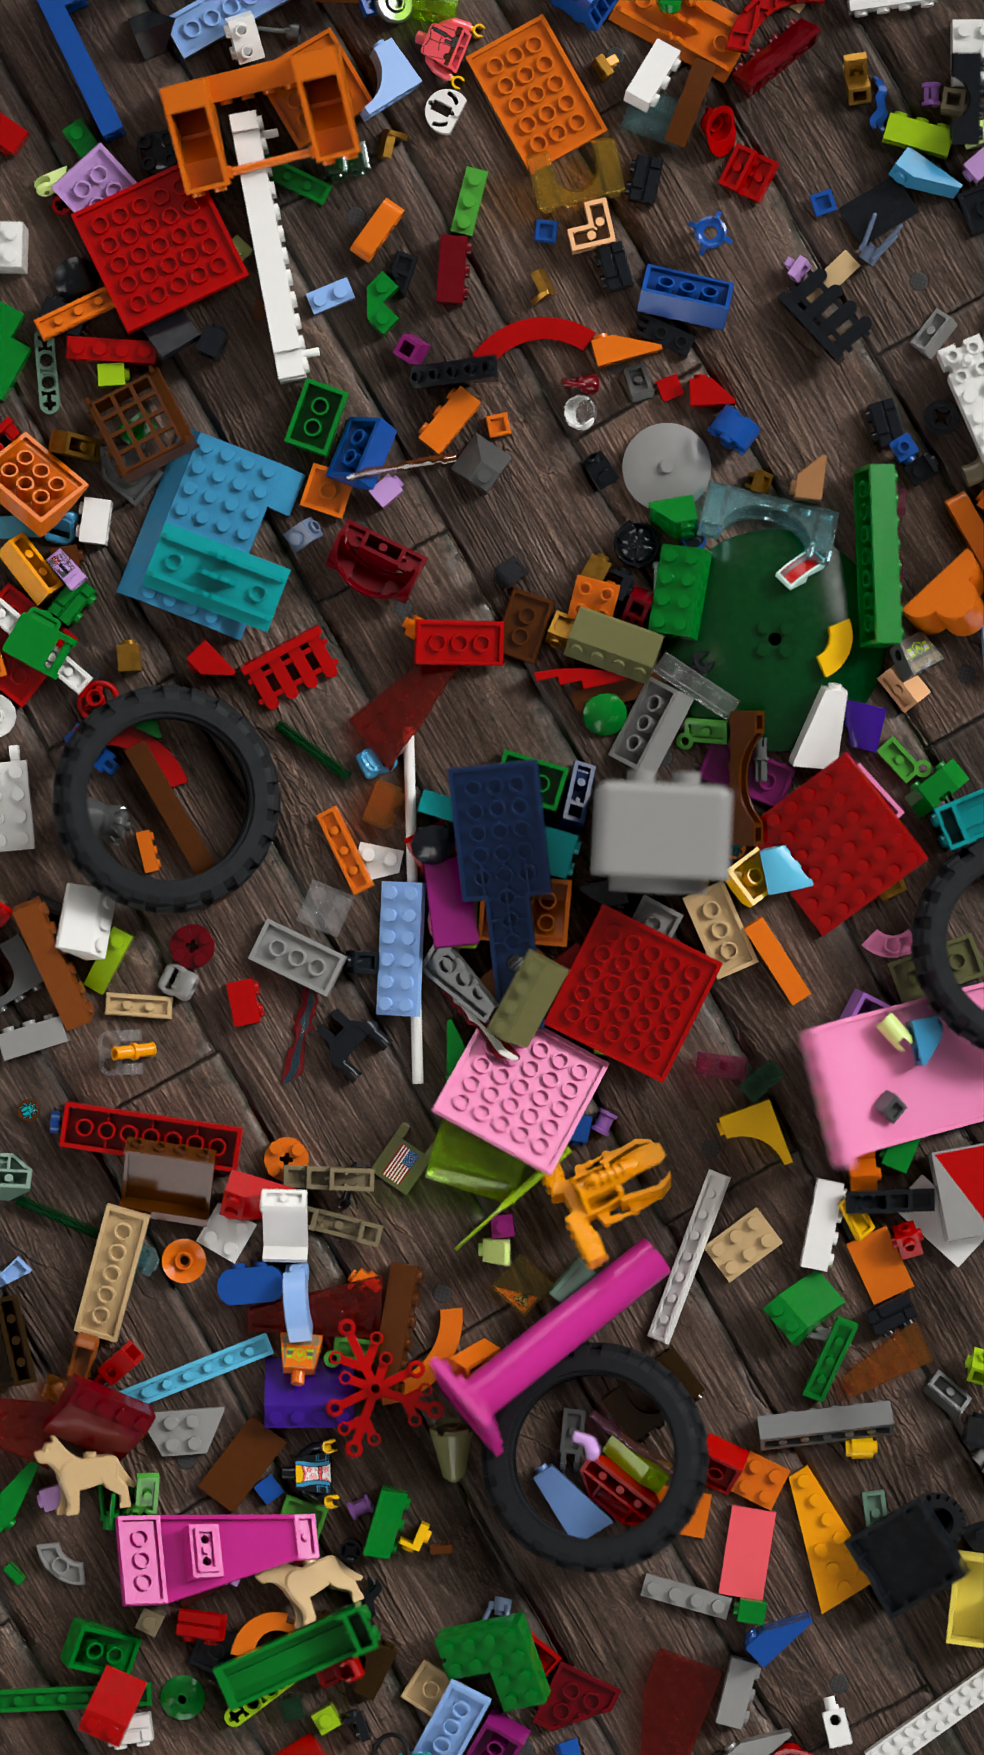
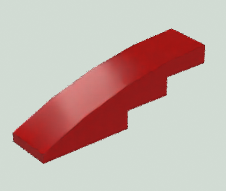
(588, 676)

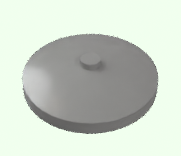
(666, 464)

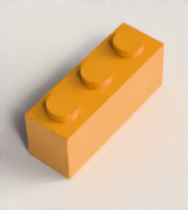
(30, 568)

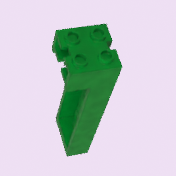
(297, 1655)

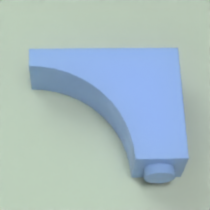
(394, 77)

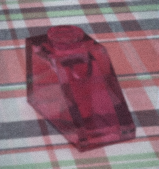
(721, 1065)

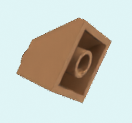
(809, 482)

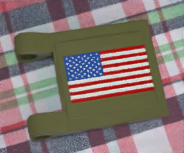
(401, 1162)

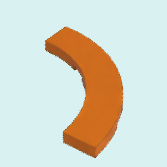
(444, 1348)

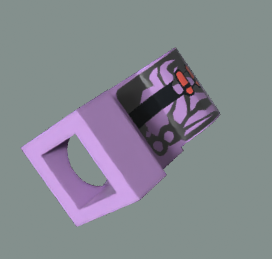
(67, 569)

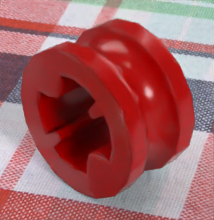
(65, 211)

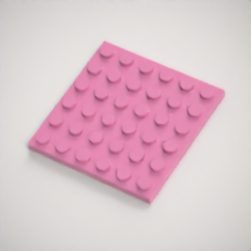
(523, 1103)

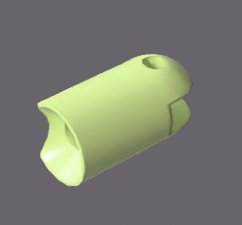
(44, 188)
(894, 1031)

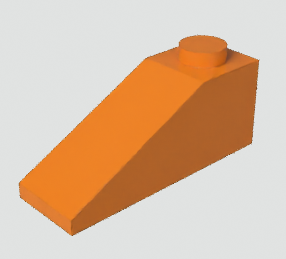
(618, 349)

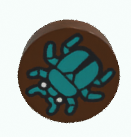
(28, 1110)

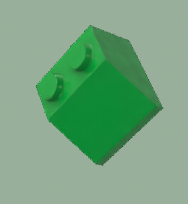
(675, 516)

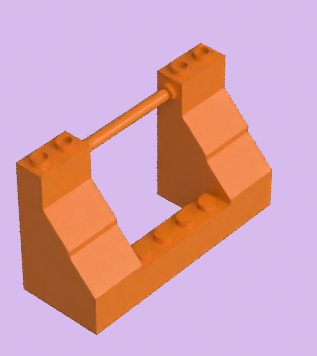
(196, 125)

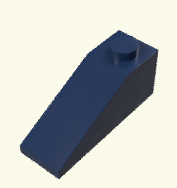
(576, 798)

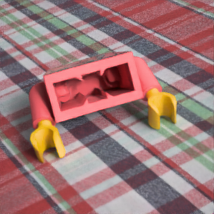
(446, 46)

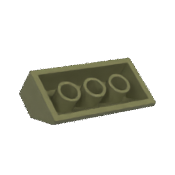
(613, 645)
(527, 999)

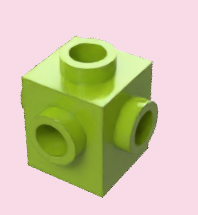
(975, 1364)

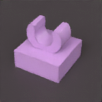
(797, 268)

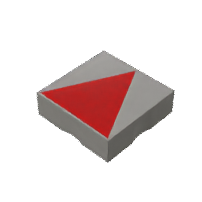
(960, 1190)

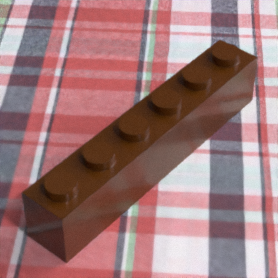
(398, 1320)

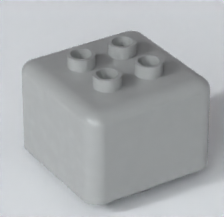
(661, 833)

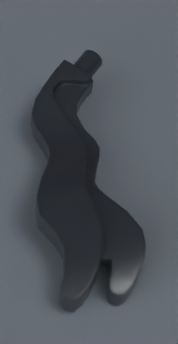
(370, 1593)

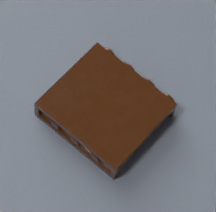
(168, 1180)

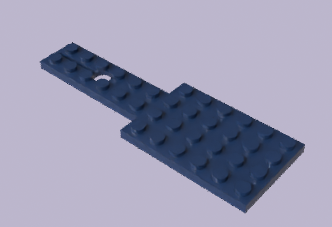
(502, 853)

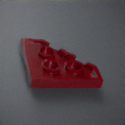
(574, 1698)

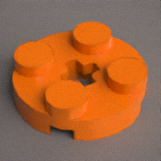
(278, 1149)

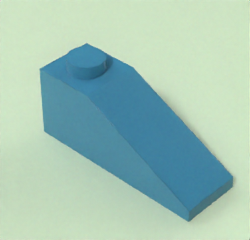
(920, 174)

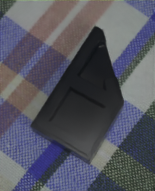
(403, 270)

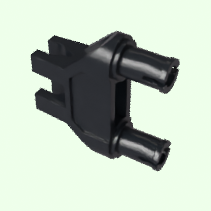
(348, 1039)

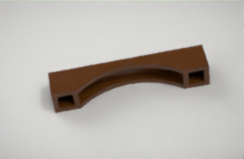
(745, 732)

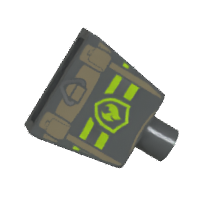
(914, 655)

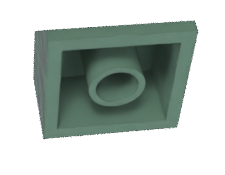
(571, 1280)

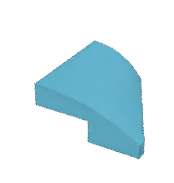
(782, 871)

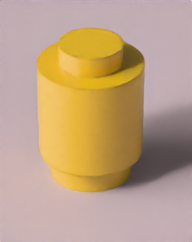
(861, 1448)

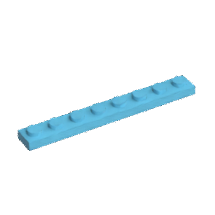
(201, 1369)

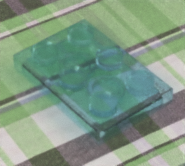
(654, 122)

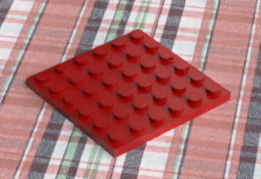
(158, 248)
(843, 842)
(633, 993)

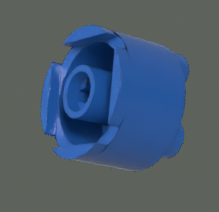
(734, 430)

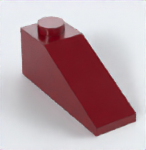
(637, 606)

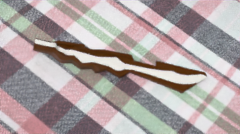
(404, 466)

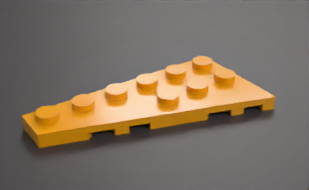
(824, 1534)

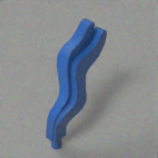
(881, 114)

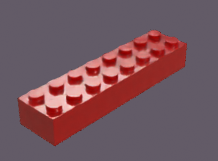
(107, 1130)

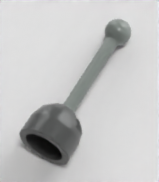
(291, 32)

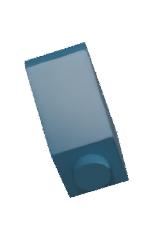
(926, 1037)

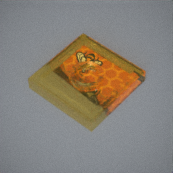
(522, 1285)

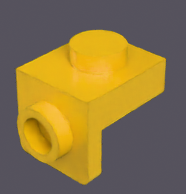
(422, 1535)

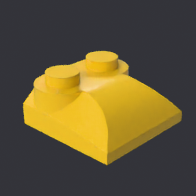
(748, 879)

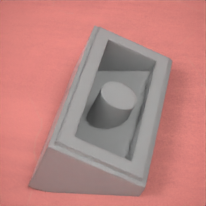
(933, 333)

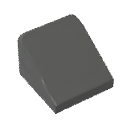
(890, 1106)

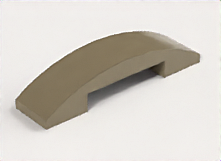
(344, 1226)

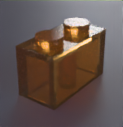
(383, 804)

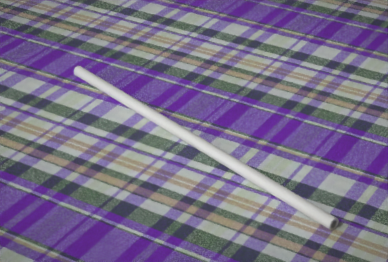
(412, 876)

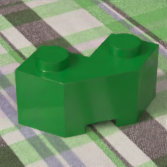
(378, 294)
(931, 792)

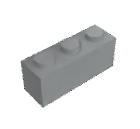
(32, 1036)
(737, 1692)

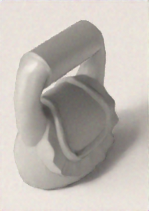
(183, 985)

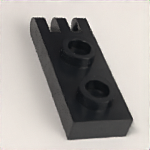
(665, 334)

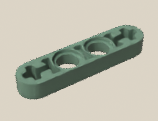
(51, 371)

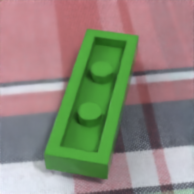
(469, 201)

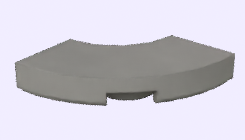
(60, 1565)

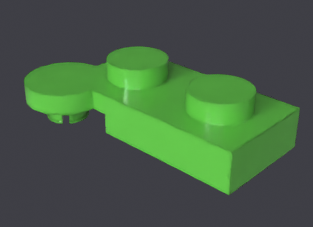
(145, 1495)

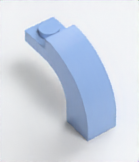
(297, 1303)

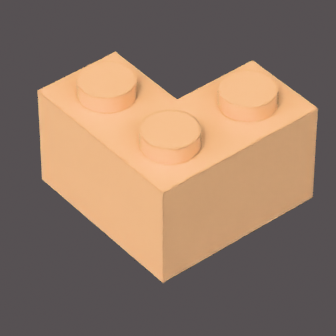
(597, 231)

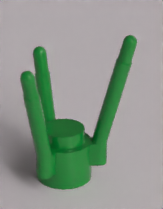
(109, 1517)

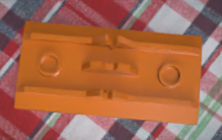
(695, 30)

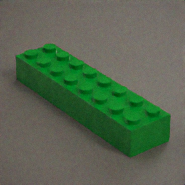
(877, 556)

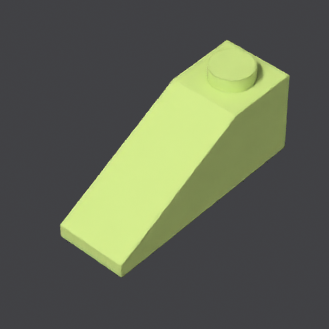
(495, 1250)

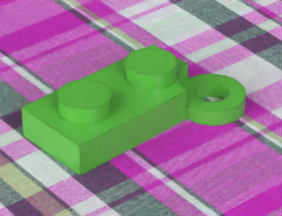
(704, 732)
(901, 761)
(342, 1345)

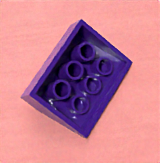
(306, 1405)

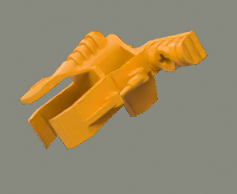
(599, 1191)

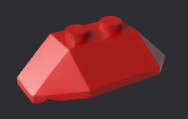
(617, 1491)

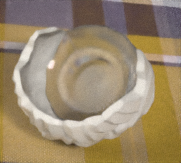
(580, 412)

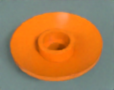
(184, 1272)

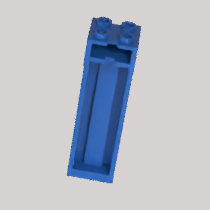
(83, 70)

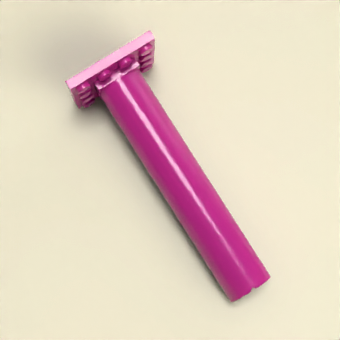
(549, 1340)

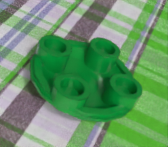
(604, 714)

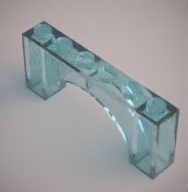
(730, 504)

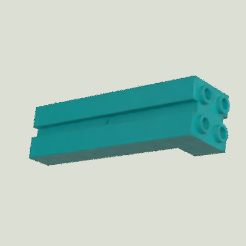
(960, 820)
(559, 843)

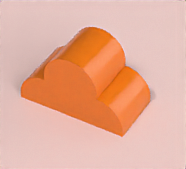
(950, 600)

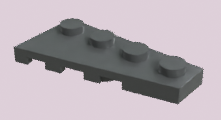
(456, 977)

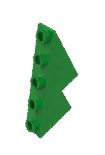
(12, 352)

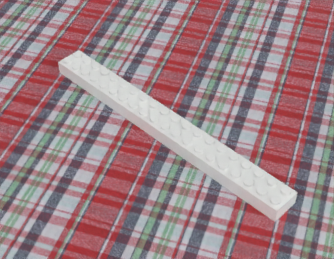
(933, 1718)

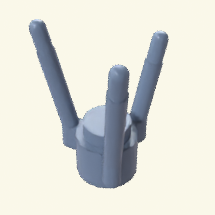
(872, 253)
(500, 1606)

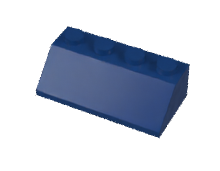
(685, 297)

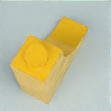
(756, 1122)

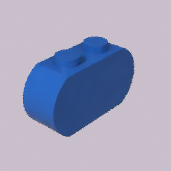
(250, 1283)

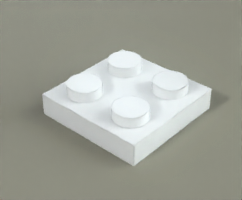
(226, 1235)

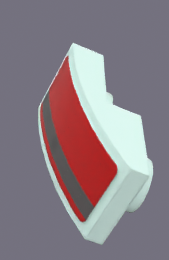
(797, 571)

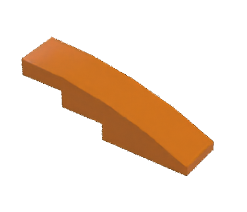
(777, 960)

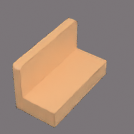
(906, 693)

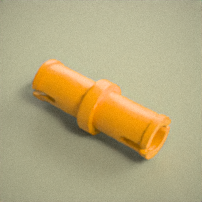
(133, 1051)

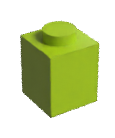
(113, 375)
(326, 1718)

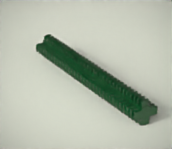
(308, 747)
(58, 1217)

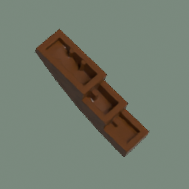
(690, 102)

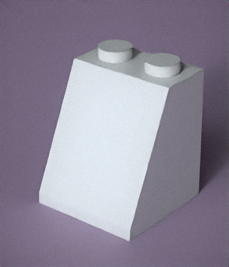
(13, 248)

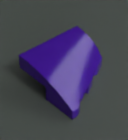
(864, 725)

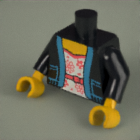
(314, 1472)

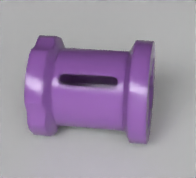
(931, 94)
(604, 1122)
(360, 1507)

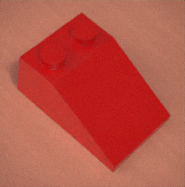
(244, 1194)
(112, 1706)

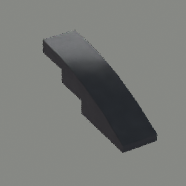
(889, 1201)

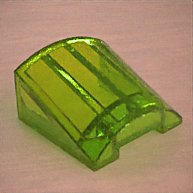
(473, 1164)

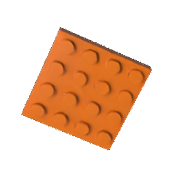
(288, 102)

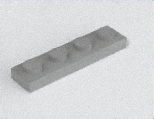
(686, 1596)

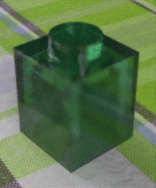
(292, 1707)

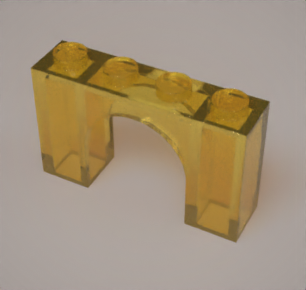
(606, 179)

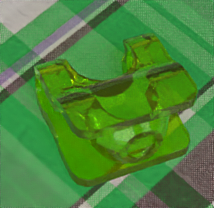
(434, 10)

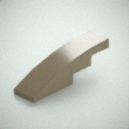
(328, 1177)

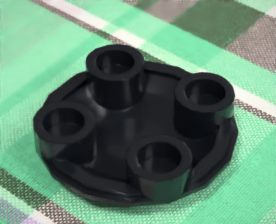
(156, 151)
(76, 278)
(433, 844)

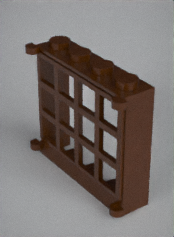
(160, 388)

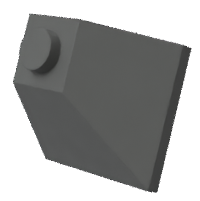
(481, 463)

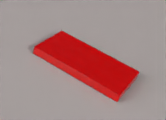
(459, 642)

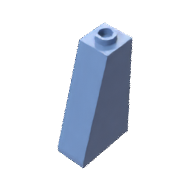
(573, 1508)

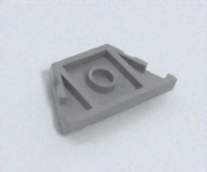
(185, 1430)

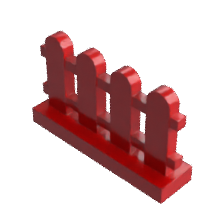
(297, 656)

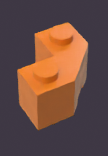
(865, 1173)

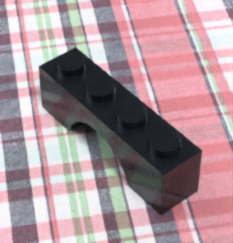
(968, 69)

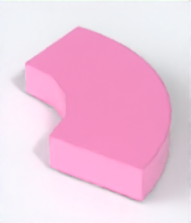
(889, 945)

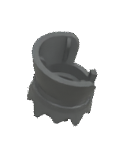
(108, 821)

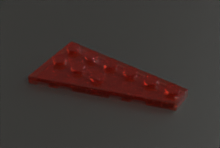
(401, 710)

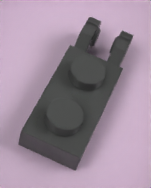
(572, 1421)

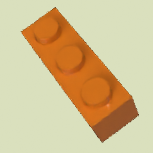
(148, 851)

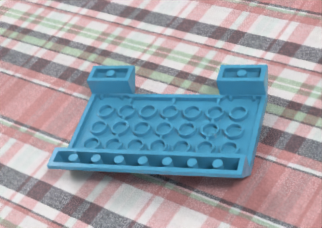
(217, 495)

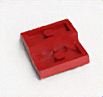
(748, 173)

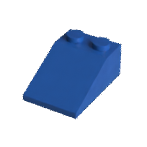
(769, 1640)

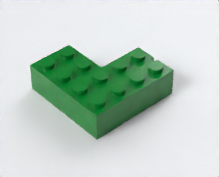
(499, 1647)

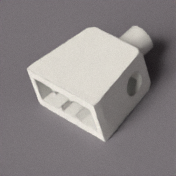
(836, 1734)

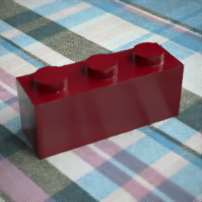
(453, 270)

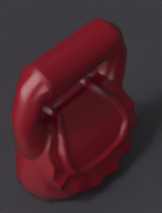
(588, 383)

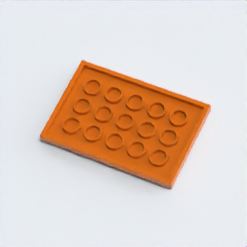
(536, 92)

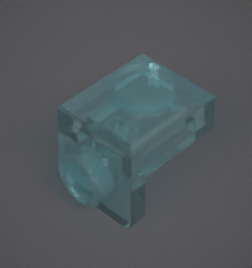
(148, 1260)

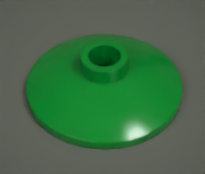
(185, 1686)

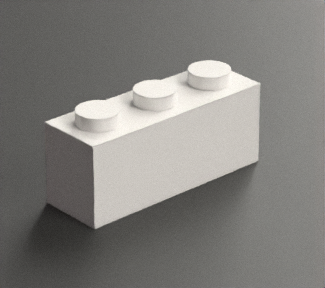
(653, 76)

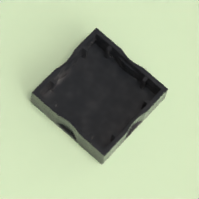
(907, 1556)

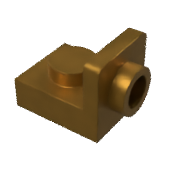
(559, 630)

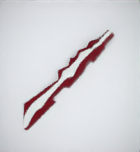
(498, 1047)

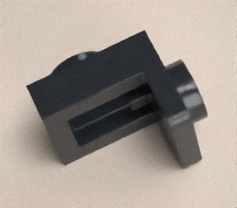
(600, 469)
(625, 589)

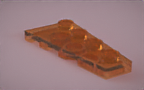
(894, 1358)

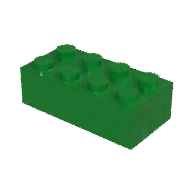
(680, 591)

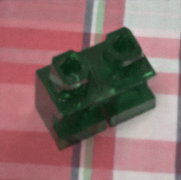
(761, 1079)

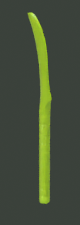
(513, 1197)

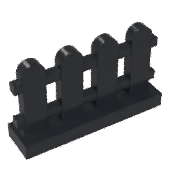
(833, 322)

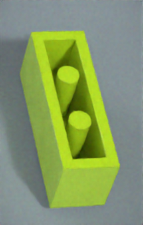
(917, 134)

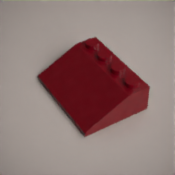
(776, 56)
(99, 1418)

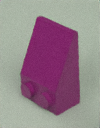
(499, 1736)

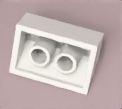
(85, 922)

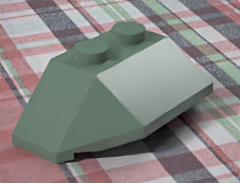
(14, 1177)

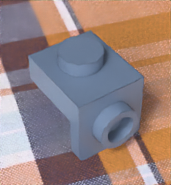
(303, 534)

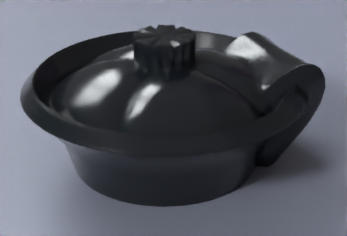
(636, 544)

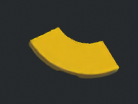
(837, 648)

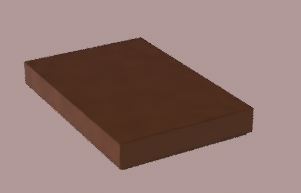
(525, 624)

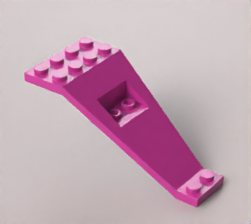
(165, 1553)

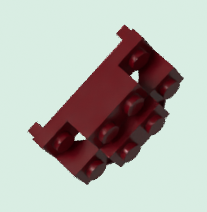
(375, 563)

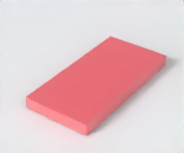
(747, 1552)

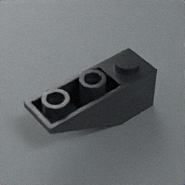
(509, 573)

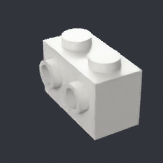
(244, 38)

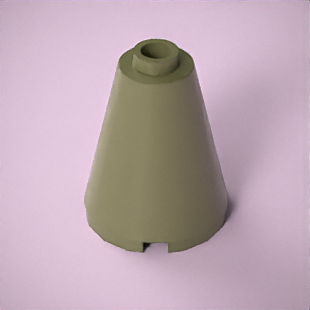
(452, 1446)

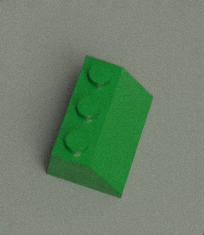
(387, 1522)

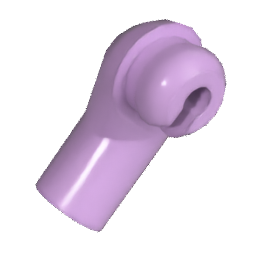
(590, 1445)

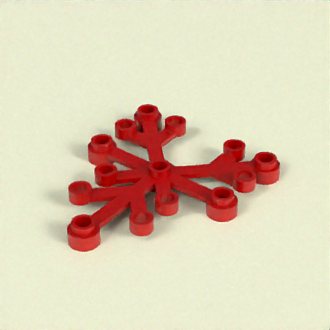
(364, 1364)

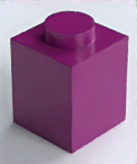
(411, 349)
(502, 1226)

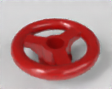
(92, 695)

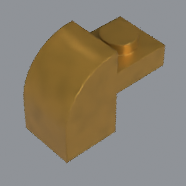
(856, 78)

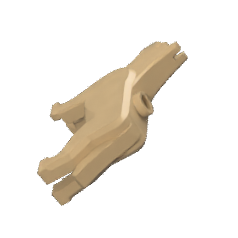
(82, 1473)
(306, 1581)

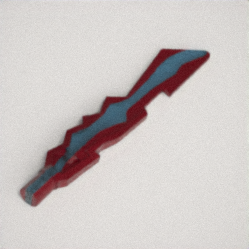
(303, 1024)

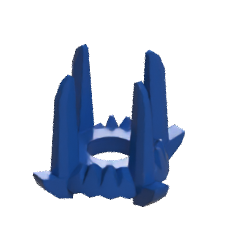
(718, 224)

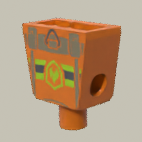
(300, 1357)

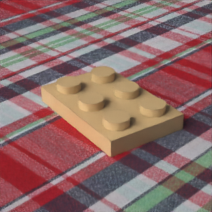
(742, 1244)

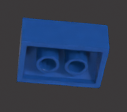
(362, 445)

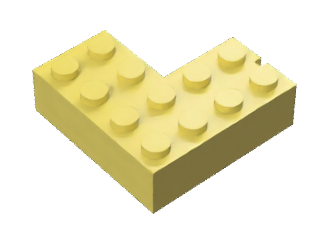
(967, 1604)

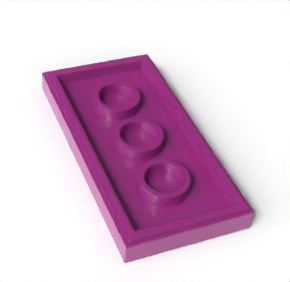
(769, 793)
(451, 918)

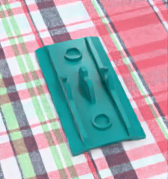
(216, 577)

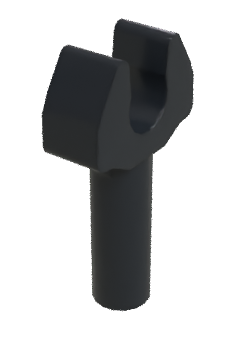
(698, 666)

